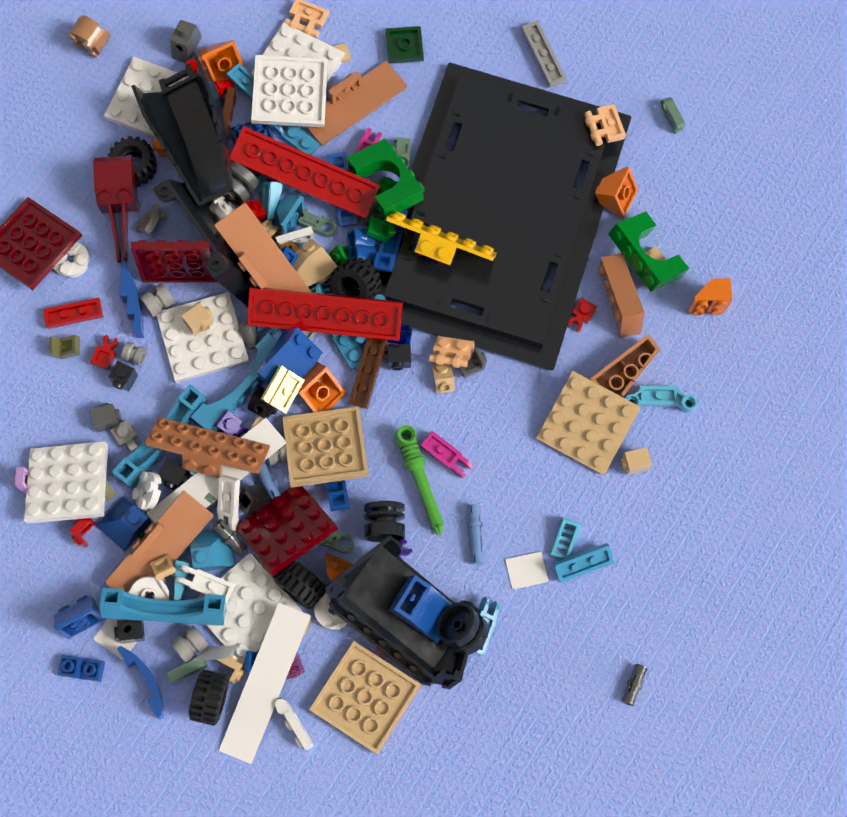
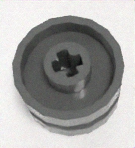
(243, 184)

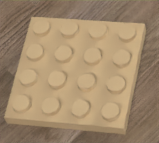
(588, 422)
(325, 447)
(365, 697)

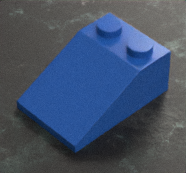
(292, 352)
(78, 617)

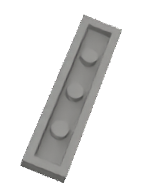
(543, 54)

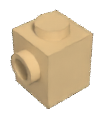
(198, 319)
(636, 461)

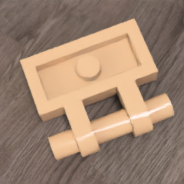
(308, 13)
(610, 123)
(452, 351)

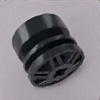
(384, 521)

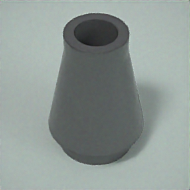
(248, 334)

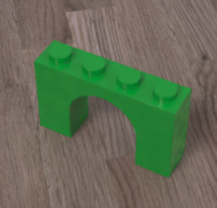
(383, 157)
(651, 271)

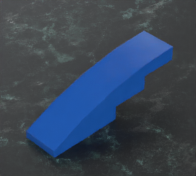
(130, 295)

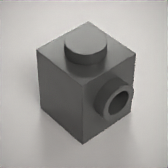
(105, 417)

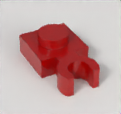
(582, 312)
(104, 356)

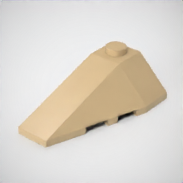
(313, 263)

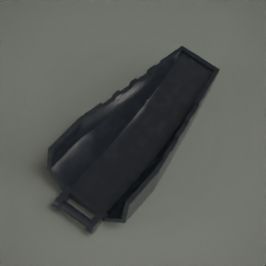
(191, 130)

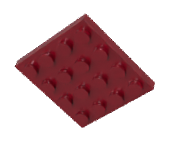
(34, 242)
(173, 261)
(286, 528)

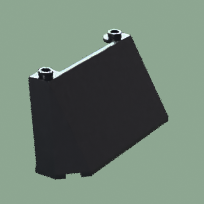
(223, 264)
(363, 599)

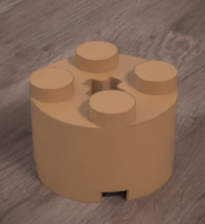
(88, 35)

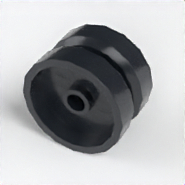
(462, 628)

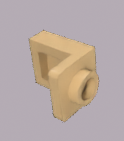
(443, 378)
(231, 662)

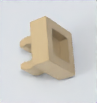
(163, 567)

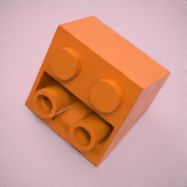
(712, 298)

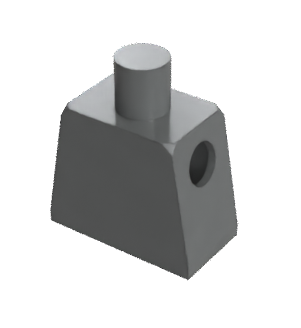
(184, 41)

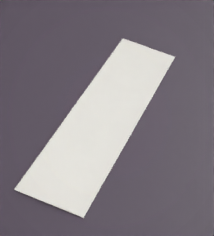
(200, 485)
(264, 683)

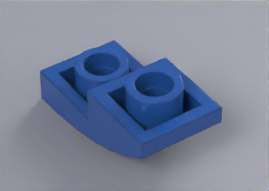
(81, 668)

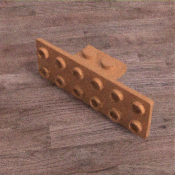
(356, 99)
(258, 251)
(205, 449)
(167, 536)

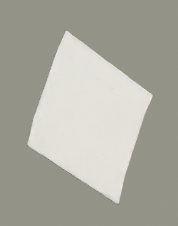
(527, 570)
(107, 639)
(217, 652)

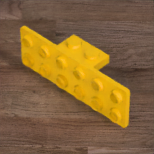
(439, 244)

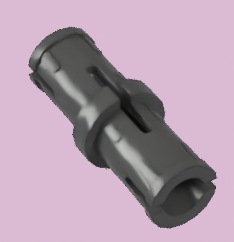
(229, 537)
(634, 684)

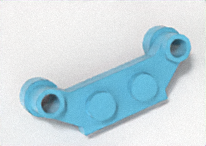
(663, 397)

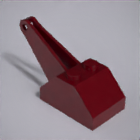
(115, 193)

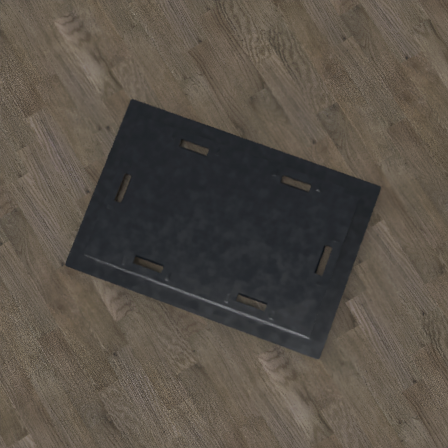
(508, 190)

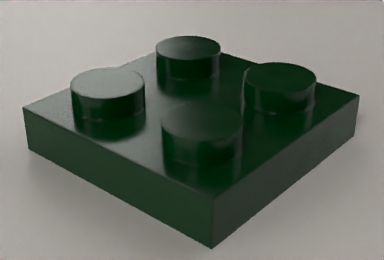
(404, 44)

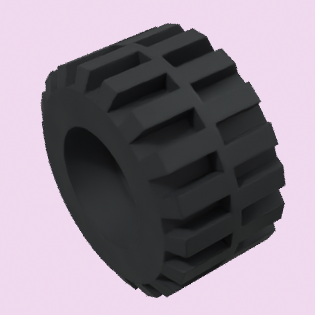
(140, 149)
(361, 272)
(300, 584)
(208, 697)

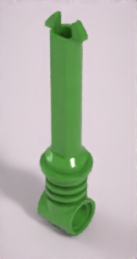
(414, 463)

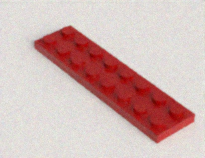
(304, 173)
(325, 313)

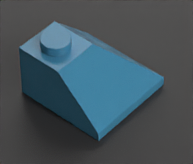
(289, 211)
(210, 552)

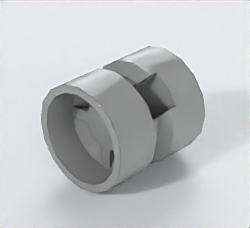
(157, 300)
(189, 644)

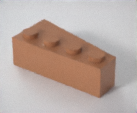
(621, 295)
(625, 369)

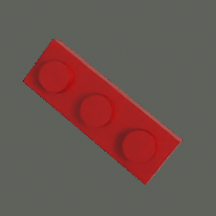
(73, 313)

